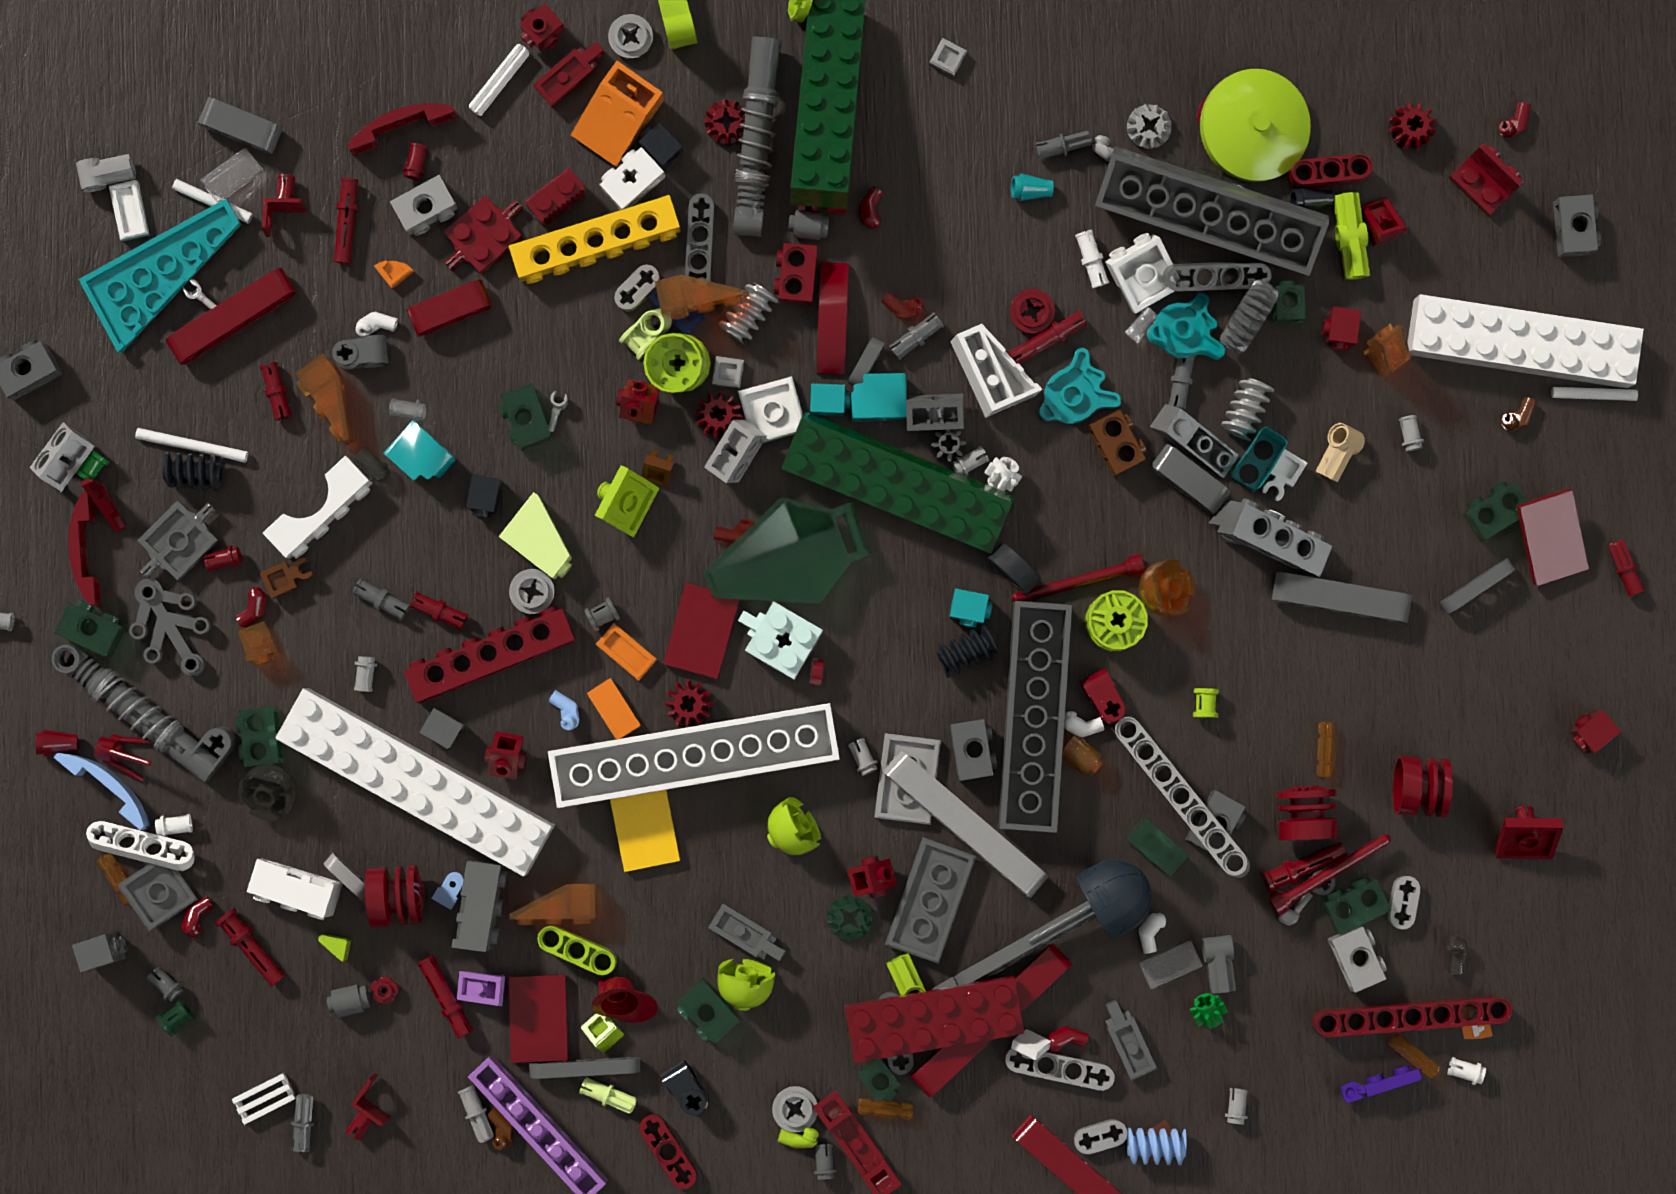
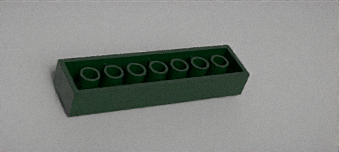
(827, 104)
(897, 482)

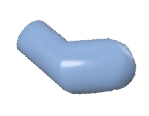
(568, 708)

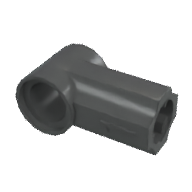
(1218, 956)

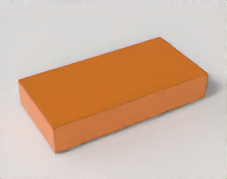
(626, 651)
(613, 709)

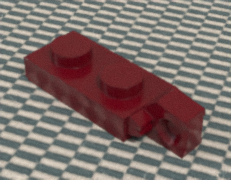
(568, 73)

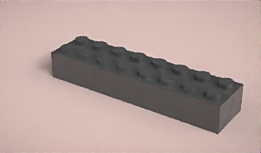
(1212, 211)
(1035, 716)

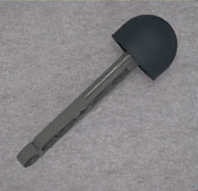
(1115, 895)

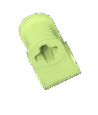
(643, 333)

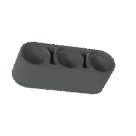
(240, 125)
(1190, 479)

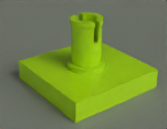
(625, 500)

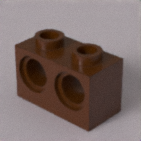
(1110, 445)

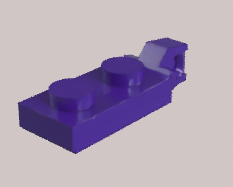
(1377, 1084)

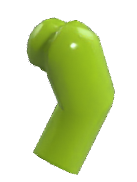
(795, 1140)

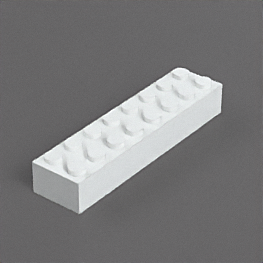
(1524, 341)

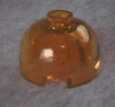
(1166, 588)

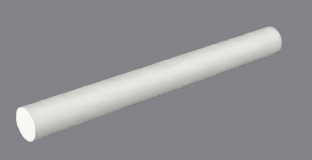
(192, 445)

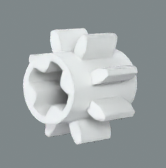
(1003, 473)

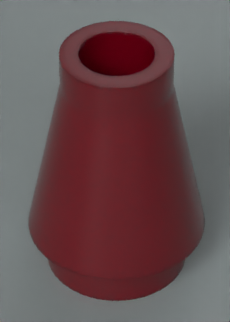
(54, 742)

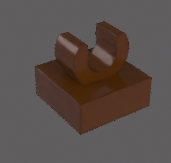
(657, 469)

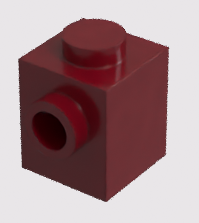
(1341, 328)
(1593, 731)

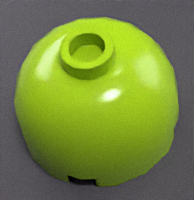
(792, 829)
(745, 984)

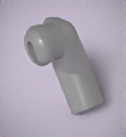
(1101, 147)

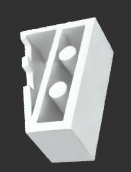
(991, 371)

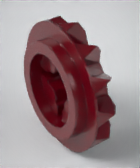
(716, 113)
(1037, 299)

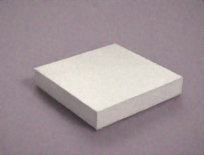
(772, 408)

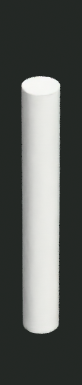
(207, 199)
(1594, 393)

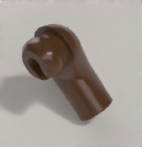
(1521, 418)
(503, 1131)

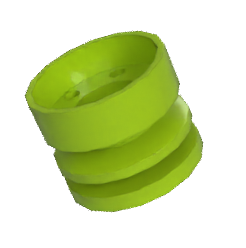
(660, 361)
(1112, 637)

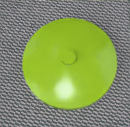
(1255, 125)

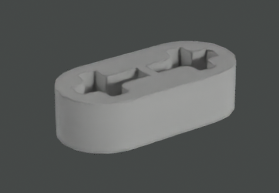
(632, 283)
(346, 874)
(1410, 904)
(1102, 1143)

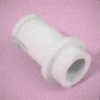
(173, 825)
(1467, 1071)

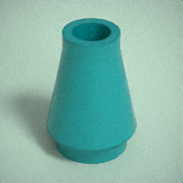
(1030, 187)

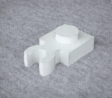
(1285, 472)

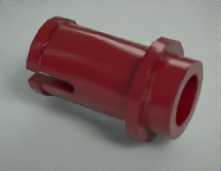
(415, 161)
(223, 558)

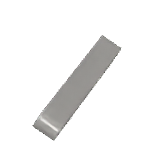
(1172, 787)
(965, 824)

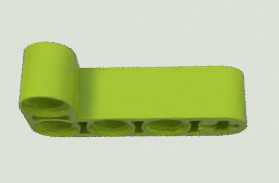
(677, 23)

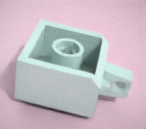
(777, 623)

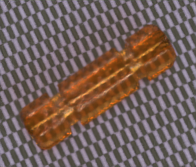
(1325, 749)
(113, 874)
(1414, 1056)
(885, 1109)

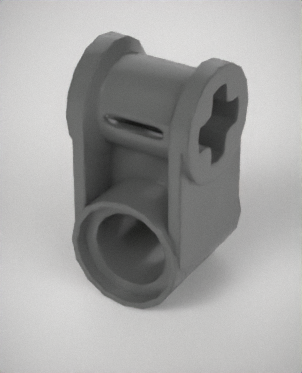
(365, 352)

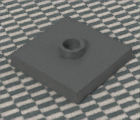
(156, 894)

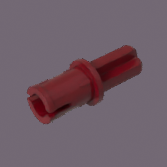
(1626, 567)

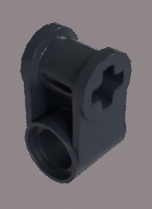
(681, 1083)

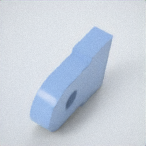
(446, 894)

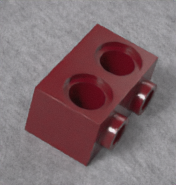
(802, 274)

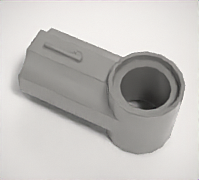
(97, 173)

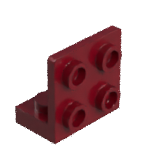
(1486, 179)

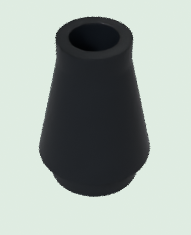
(1311, 198)

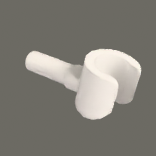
(199, 295)

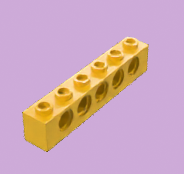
(579, 235)

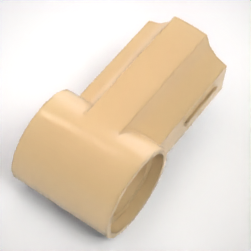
(1343, 443)

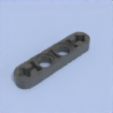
(700, 248)
(1216, 279)
(585, 1067)

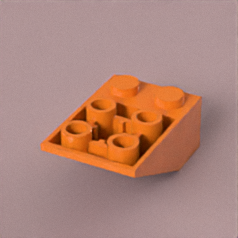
(617, 113)

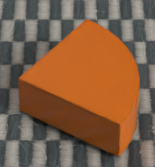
(393, 272)

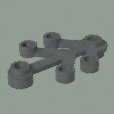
(166, 623)

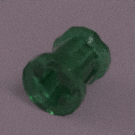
(175, 1017)

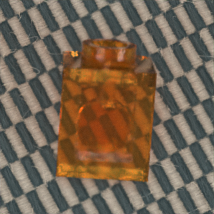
(257, 643)

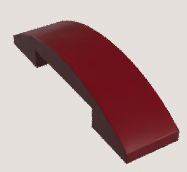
(366, 137)
(832, 318)
(83, 513)
(857, 1144)

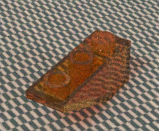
(686, 294)
(1388, 349)
(328, 390)
(567, 902)

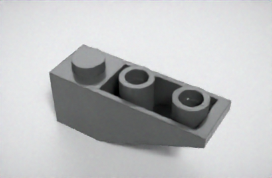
(1194, 440)

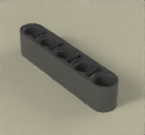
(1341, 597)

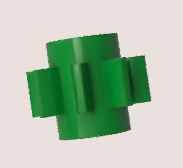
(1208, 1010)

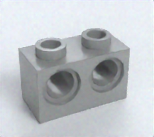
(735, 451)
(62, 457)

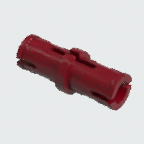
(275, 391)
(438, 610)

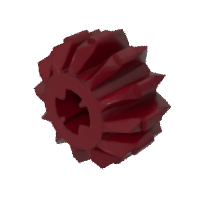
(1416, 137)
(709, 410)
(678, 702)

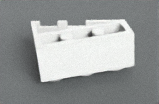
(294, 889)

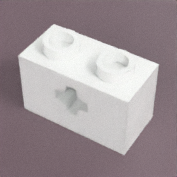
(647, 177)

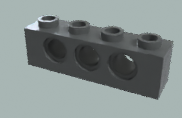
(1239, 523)

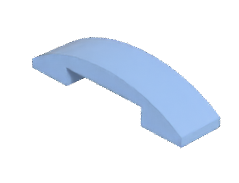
(132, 809)

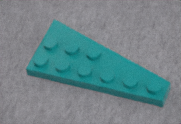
(144, 280)

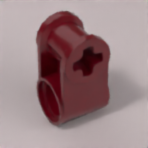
(1102, 691)

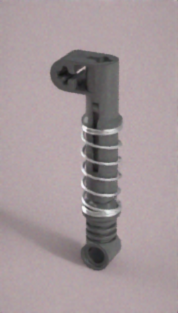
(757, 132)
(164, 733)

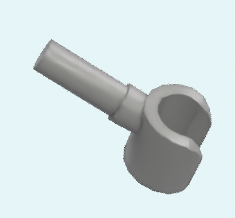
(556, 410)
(1292, 916)

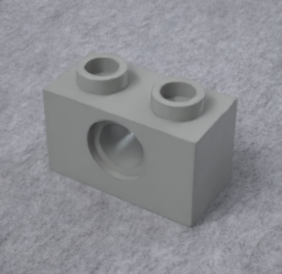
(408, 206)
(1344, 948)

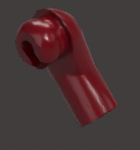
(1516, 124)
(868, 210)
(256, 607)
(192, 916)
(1065, 1036)

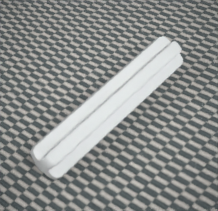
(499, 79)

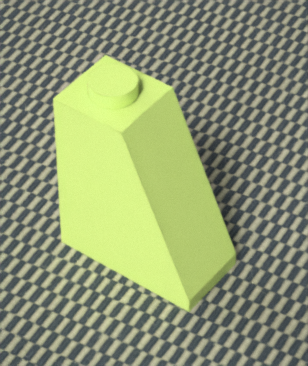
(537, 538)

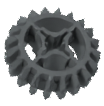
(1249, 316)

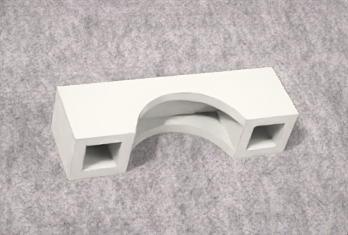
(345, 485)

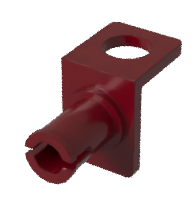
(282, 203)
(367, 1112)

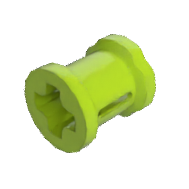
(1205, 703)

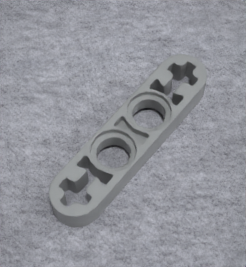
(1058, 1071)

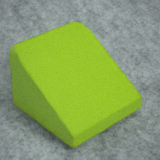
(336, 945)
(602, 1032)

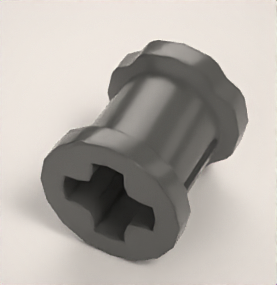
(602, 614)

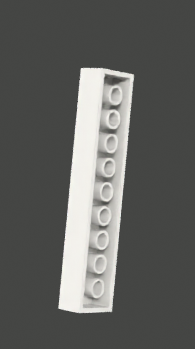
(693, 755)
(415, 781)

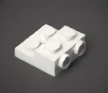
(1141, 270)

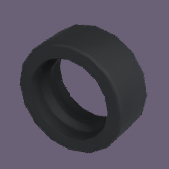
(1014, 568)

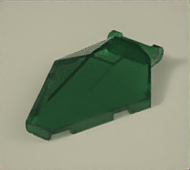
(788, 555)

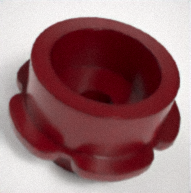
(389, 996)

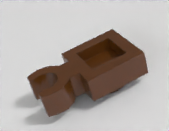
(281, 578)

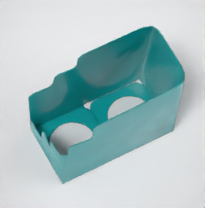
(880, 398)
(1279, 444)
(419, 453)

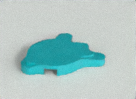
(1185, 330)
(1076, 393)

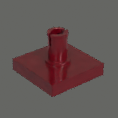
(1528, 836)

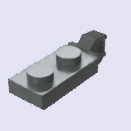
(745, 933)
(1129, 1042)

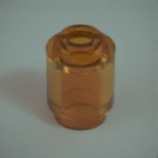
(1082, 756)

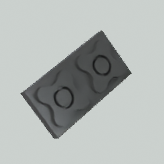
(930, 900)

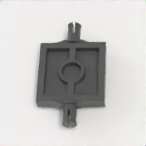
(178, 540)

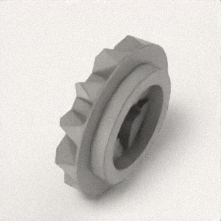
(629, 24)
(1149, 139)
(526, 579)
(781, 1109)

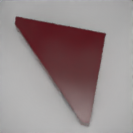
(103, 501)

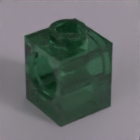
(1289, 315)
(870, 1070)

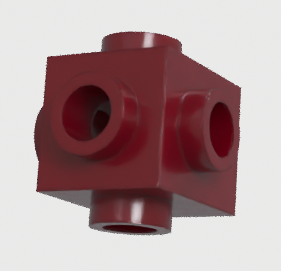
(537, 19)
(638, 401)
(506, 755)
(872, 877)

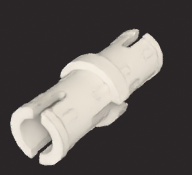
(1092, 258)

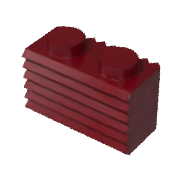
(556, 197)

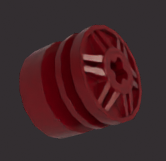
(1427, 787)
(1307, 814)
(391, 896)

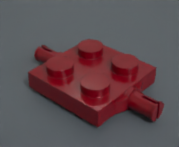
(483, 234)

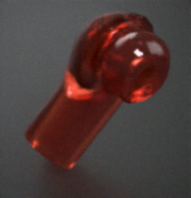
(905, 308)
(731, 535)

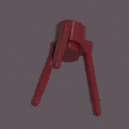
(111, 751)

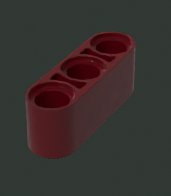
(1341, 164)
(449, 308)

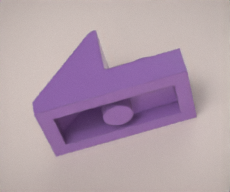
(481, 988)

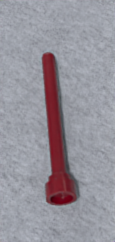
(1131, 566)
(1283, 901)

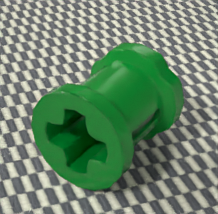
(92, 465)

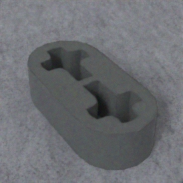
(866, 361)

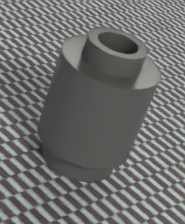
(809, 225)
(349, 1000)

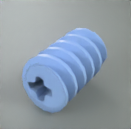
(1155, 1146)

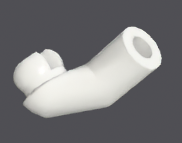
(375, 321)
(1080, 727)
(1149, 929)

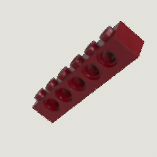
(419, 673)

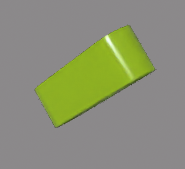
(562, 950)

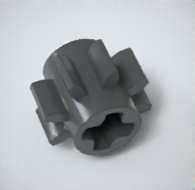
(943, 450)

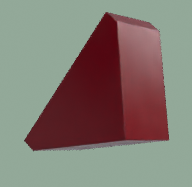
(1382, 221)

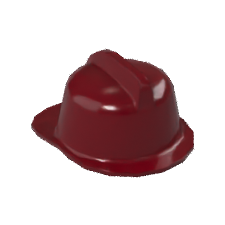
(622, 1001)

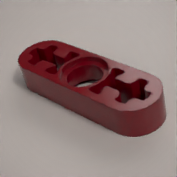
(686, 1165)

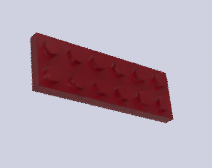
(934, 1019)

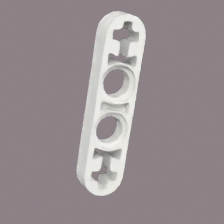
(138, 849)

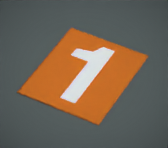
(1477, 1031)

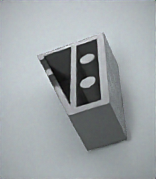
(480, 906)

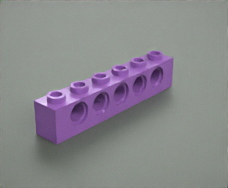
(537, 1127)

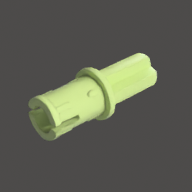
(608, 1095)

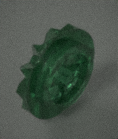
(835, 917)

